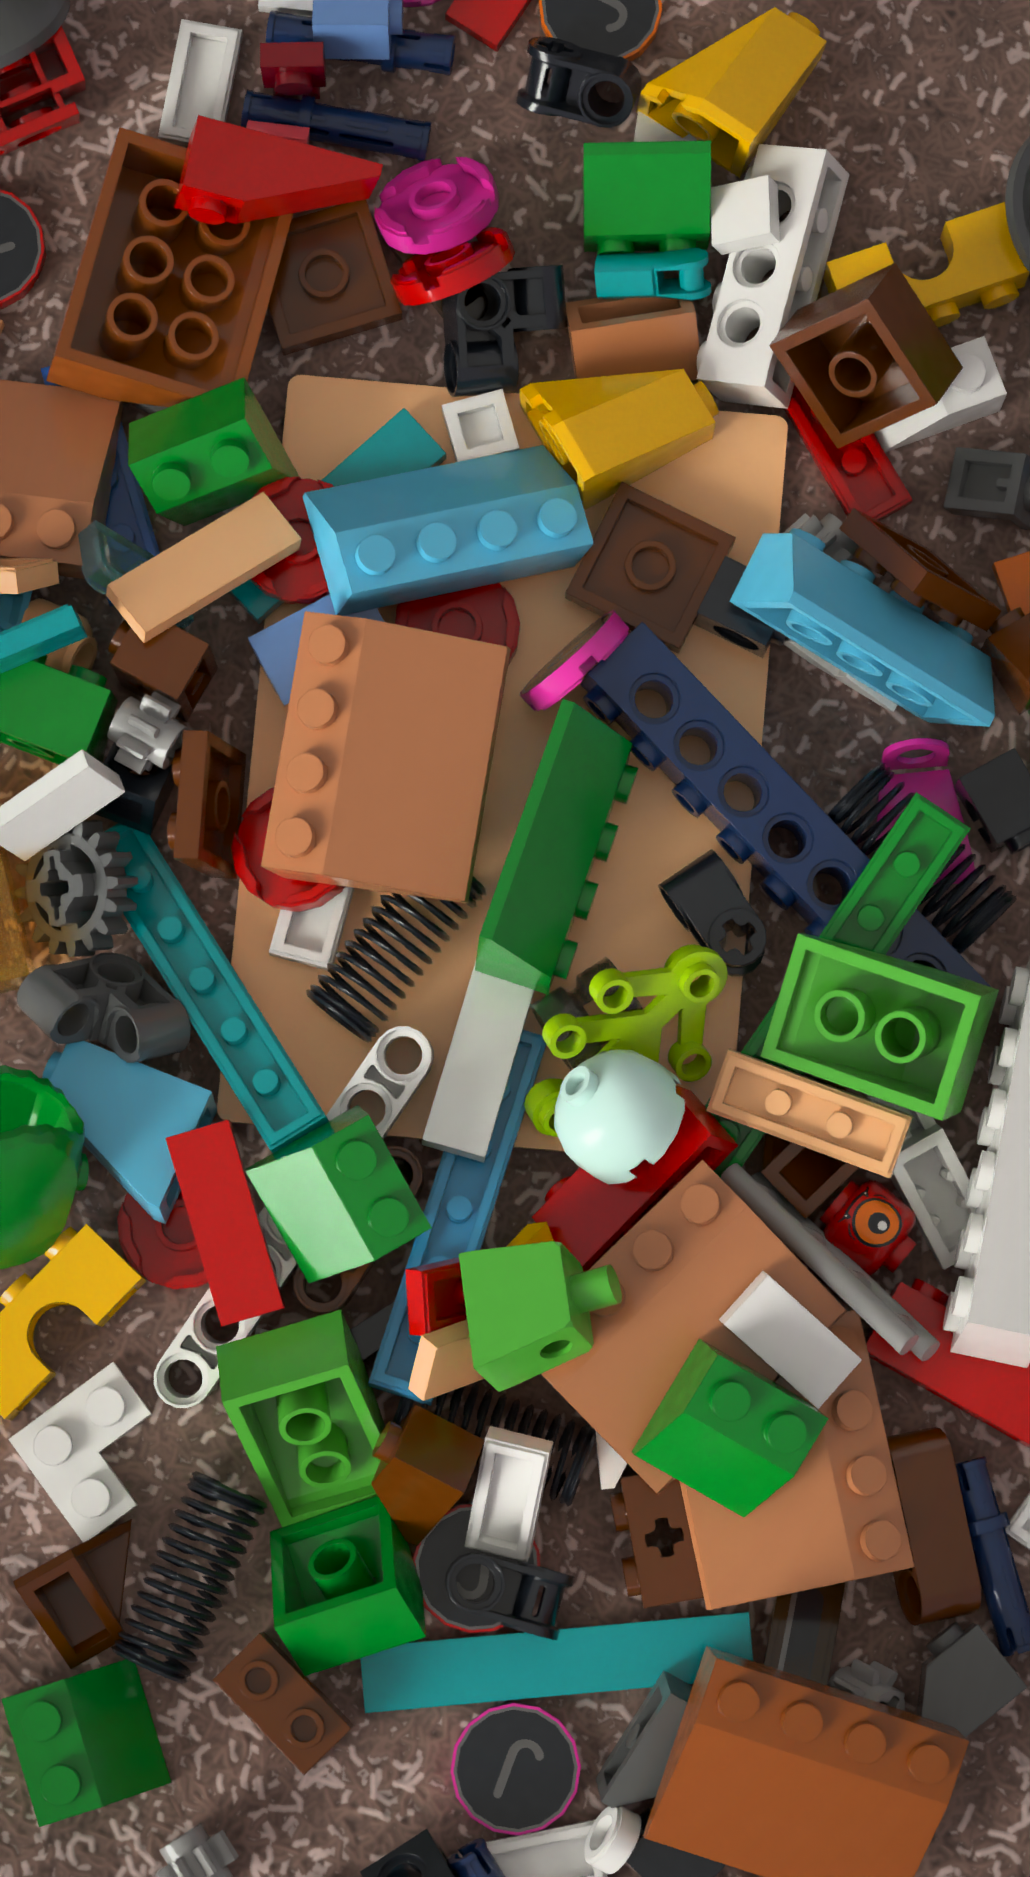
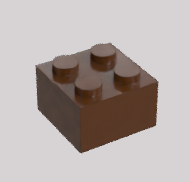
(866, 356)

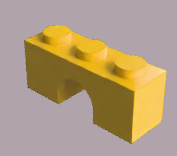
(979, 268)
(80, 1274)

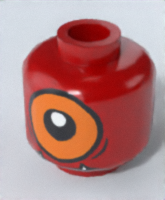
(870, 1226)

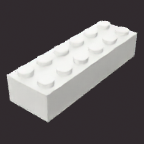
(993, 1297)

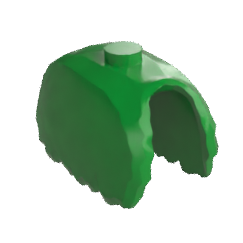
(38, 1164)

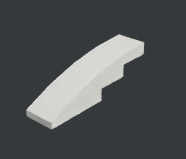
(932, 1184)

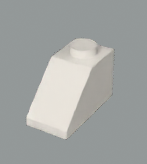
(972, 395)

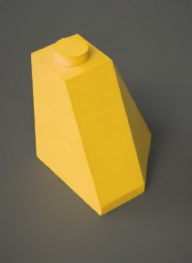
(737, 86)
(618, 425)

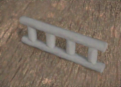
(831, 1264)

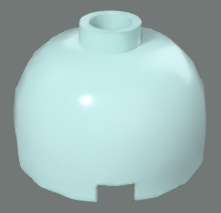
(617, 1113)

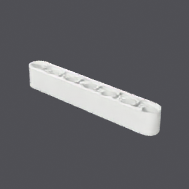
(193, 1340)

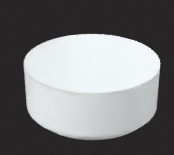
(612, 1839)

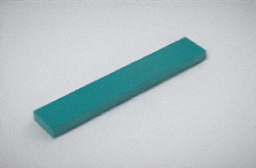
(215, 998)
(536, 1667)

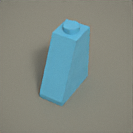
(128, 1116)

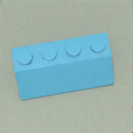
(447, 528)
(866, 630)

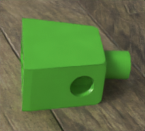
(530, 1308)

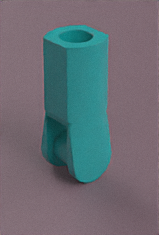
(642, 275)

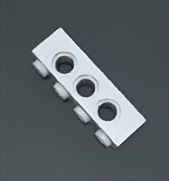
(749, 372)

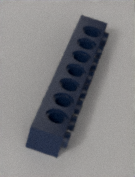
(735, 755)

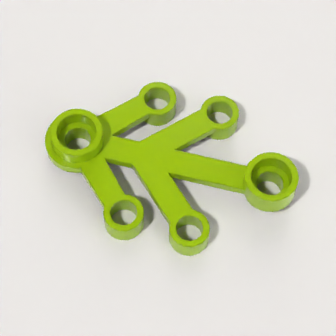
(638, 1028)

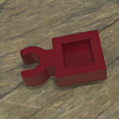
(293, 68)

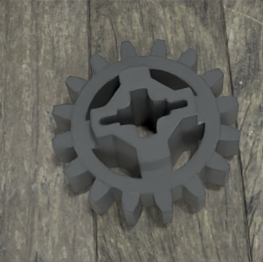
(78, 891)

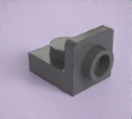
(990, 485)

